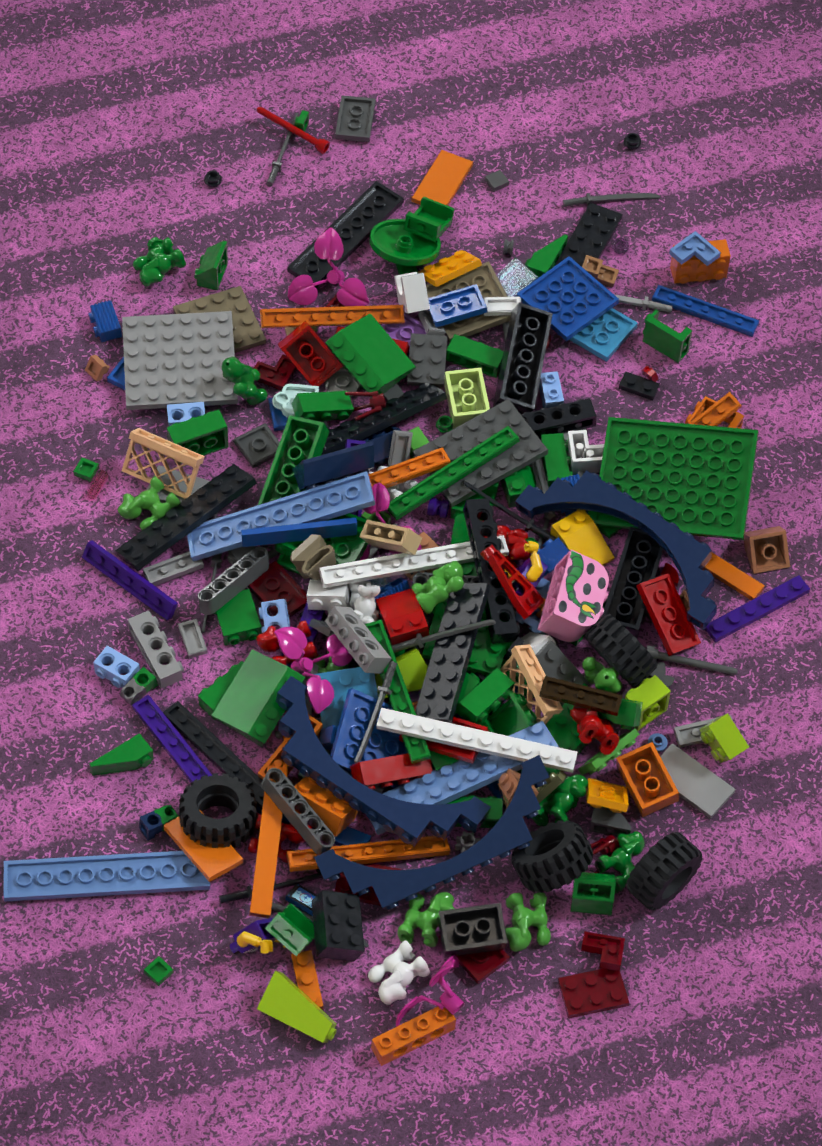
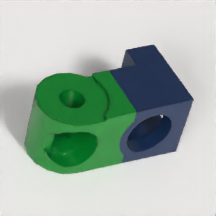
(153, 822)

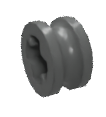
(508, 247)

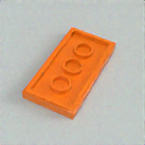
(443, 178)
(208, 860)

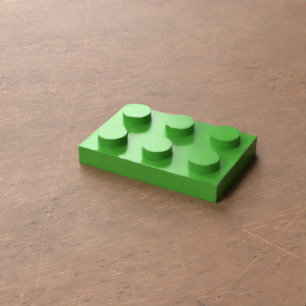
(599, 760)

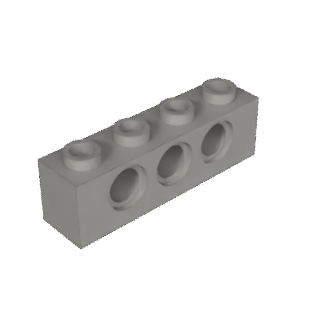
(358, 639)
(165, 674)

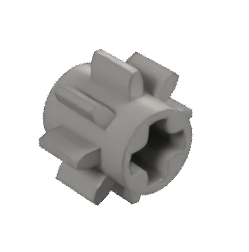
(465, 841)

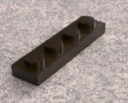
(581, 695)

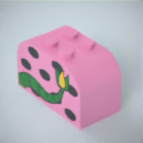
(574, 597)

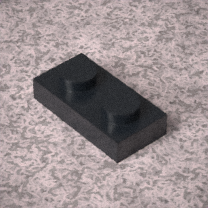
(639, 386)

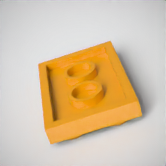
(450, 268)
(607, 795)

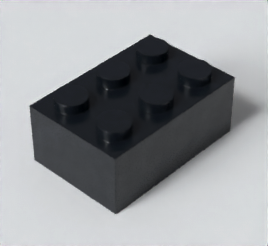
(337, 926)
(472, 930)

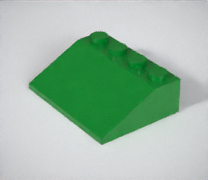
(370, 355)
(251, 698)

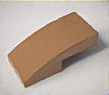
(602, 273)

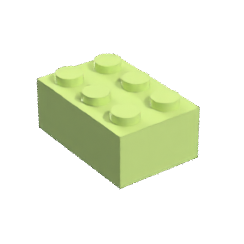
(465, 394)

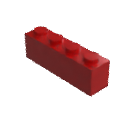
(389, 770)

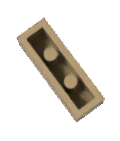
(390, 537)

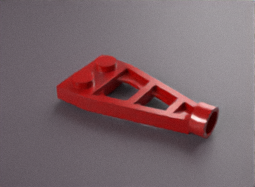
(530, 599)

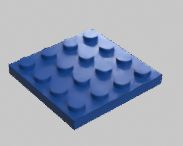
(571, 296)
(352, 729)

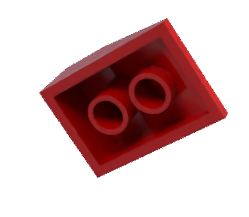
(310, 354)
(402, 616)

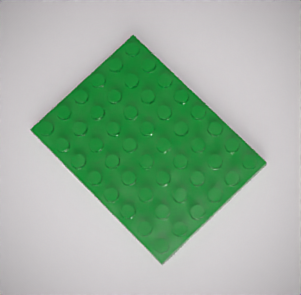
(682, 472)

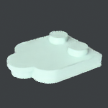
(283, 399)

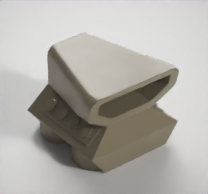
(311, 556)

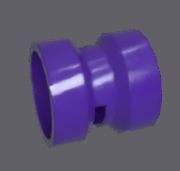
(433, 507)

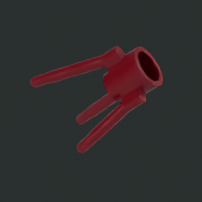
(376, 403)
(605, 846)

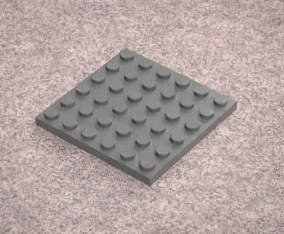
(177, 359)

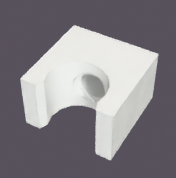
(412, 292)

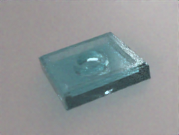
(515, 277)

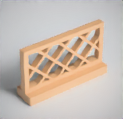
(166, 448)
(532, 671)

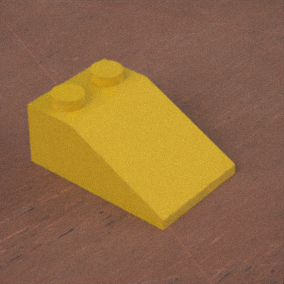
(582, 535)

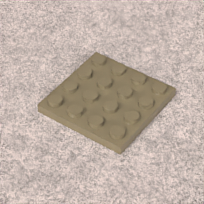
(489, 287)
(245, 325)

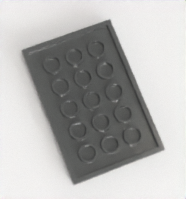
(475, 432)

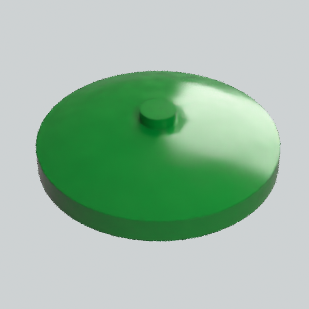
(401, 246)

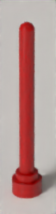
(320, 144)

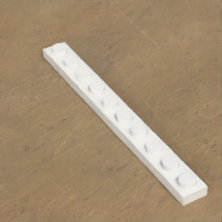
(399, 564)
(475, 739)

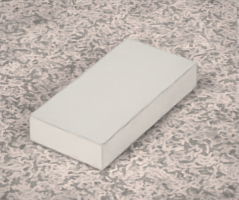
(500, 305)

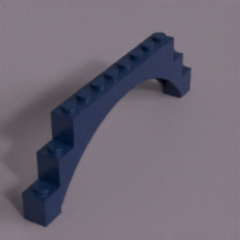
(596, 495)
(396, 816)
(405, 884)

